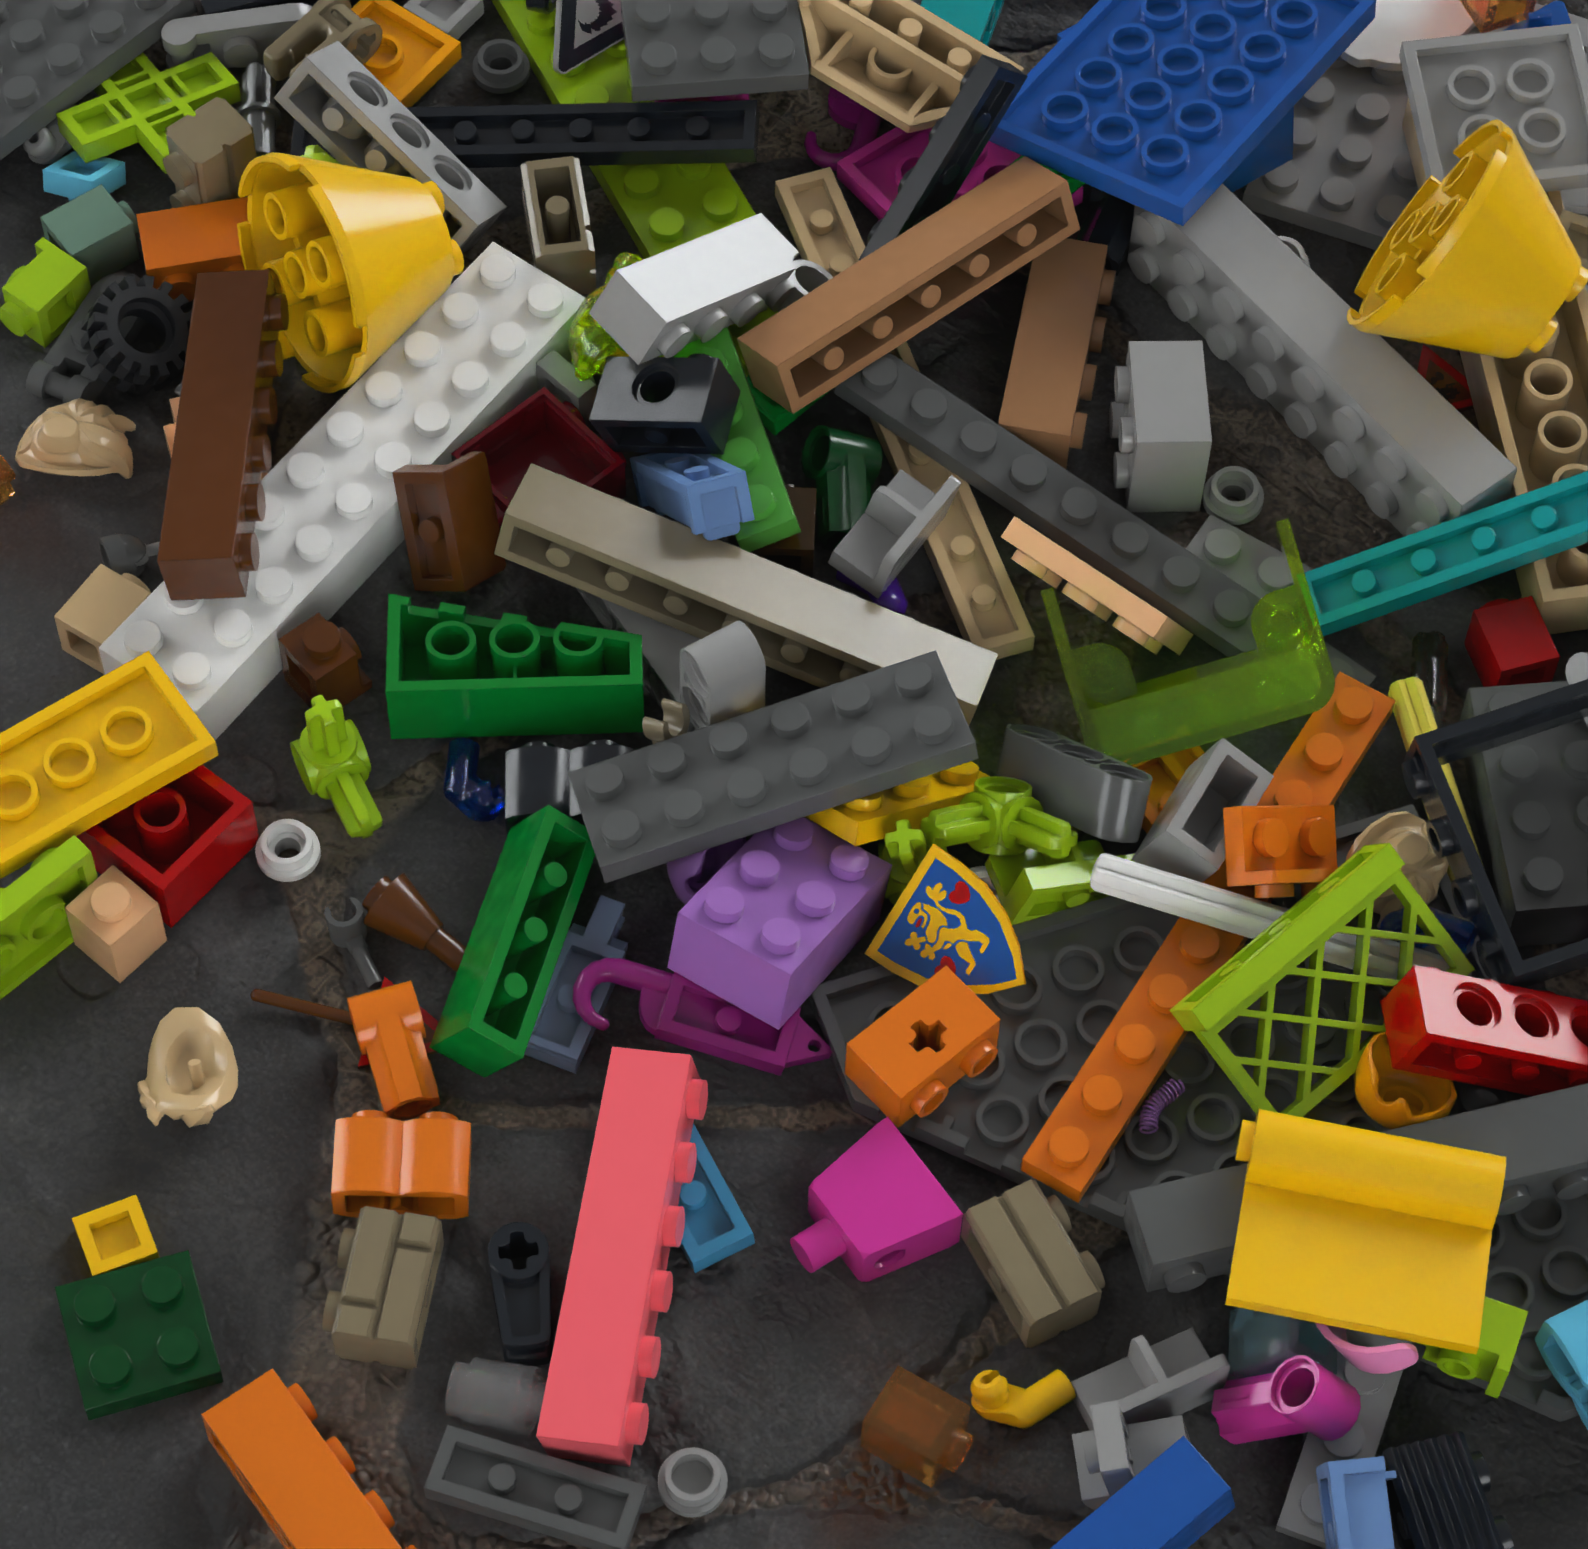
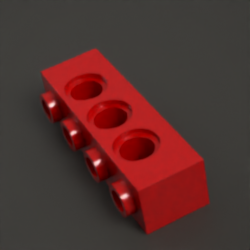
(1486, 1032)

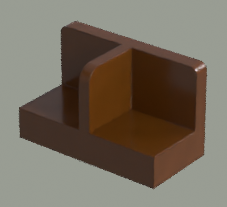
(449, 523)

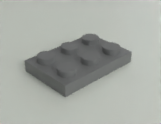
(713, 48)

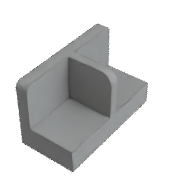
(891, 531)
(1154, 1379)

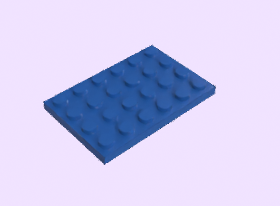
(1173, 92)

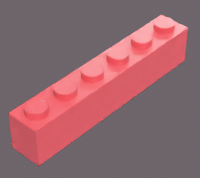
(621, 1258)

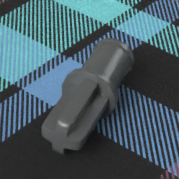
(260, 107)

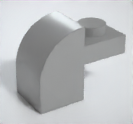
(1119, 1451)

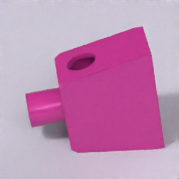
(877, 1209)

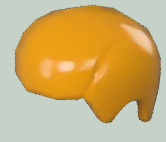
(1398, 1096)

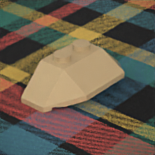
(890, 57)

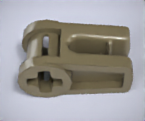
(319, 30)

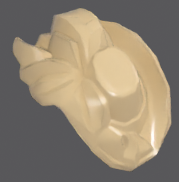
(77, 441)
(1410, 840)
(188, 1068)

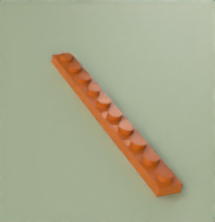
(1144, 1031)

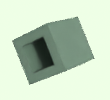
(94, 232)

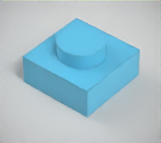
(74, 177)

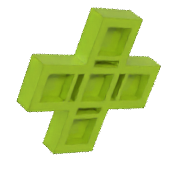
(142, 103)

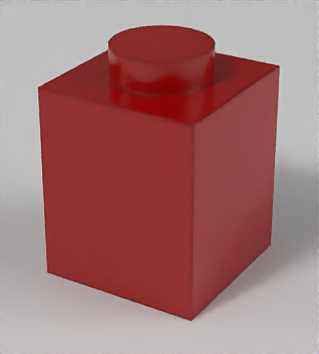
(1511, 643)

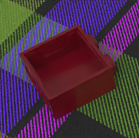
(551, 437)

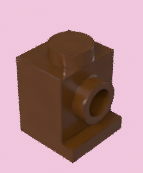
(323, 662)

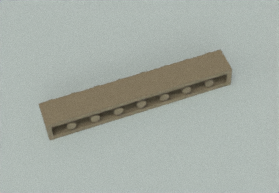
(707, 584)

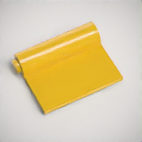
(1364, 1230)

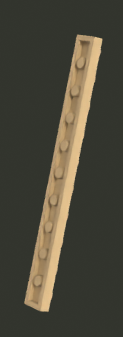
(961, 543)

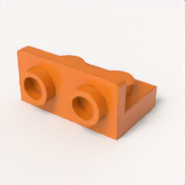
(1279, 847)

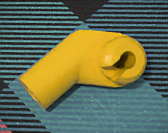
(1017, 1406)

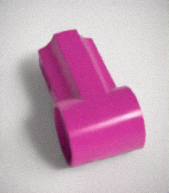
(1285, 1403)

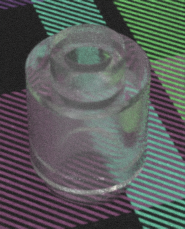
(495, 1395)

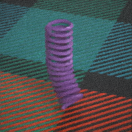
(1151, 1116)

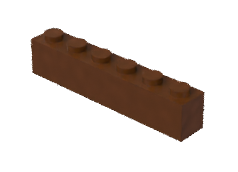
(222, 436)

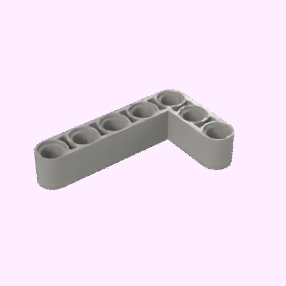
(710, 675)

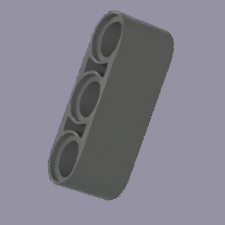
(1077, 782)

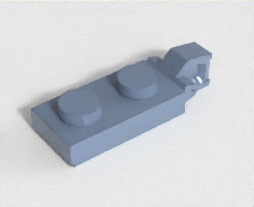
(559, 1032)

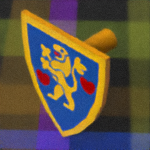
(949, 921)

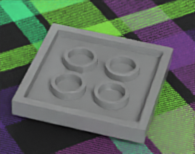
(1520, 76)

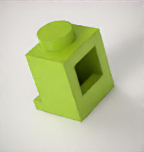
(44, 294)
(1497, 1347)

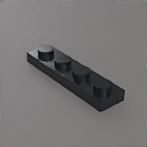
(952, 148)

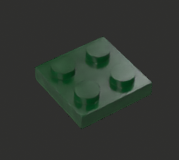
(138, 1335)

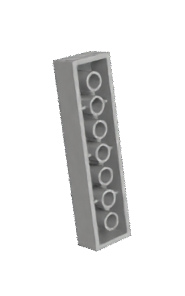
(1328, 380)

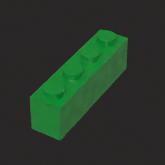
(515, 943)

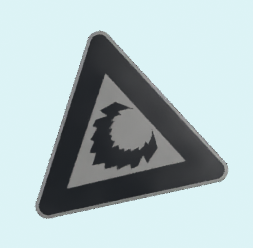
(584, 31)

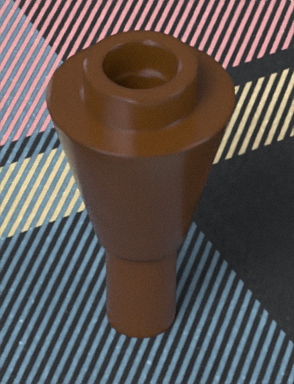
(403, 914)

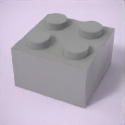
(1161, 426)

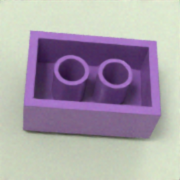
(779, 918)

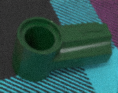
(843, 473)

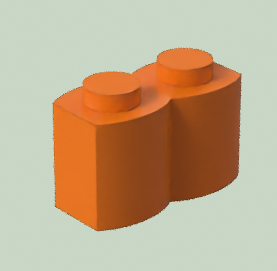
(402, 1164)

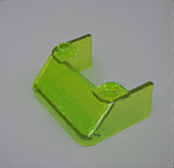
(1215, 700)

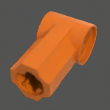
(392, 1036)

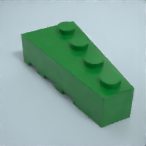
(506, 676)

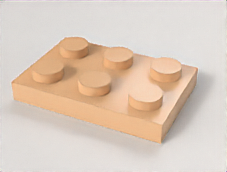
(1094, 590)

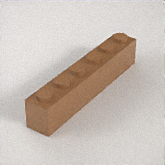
(908, 284)

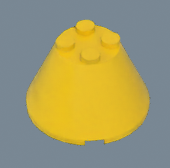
(350, 253)
(1473, 257)

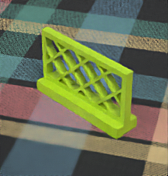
(1289, 942)

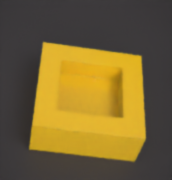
(115, 1236)

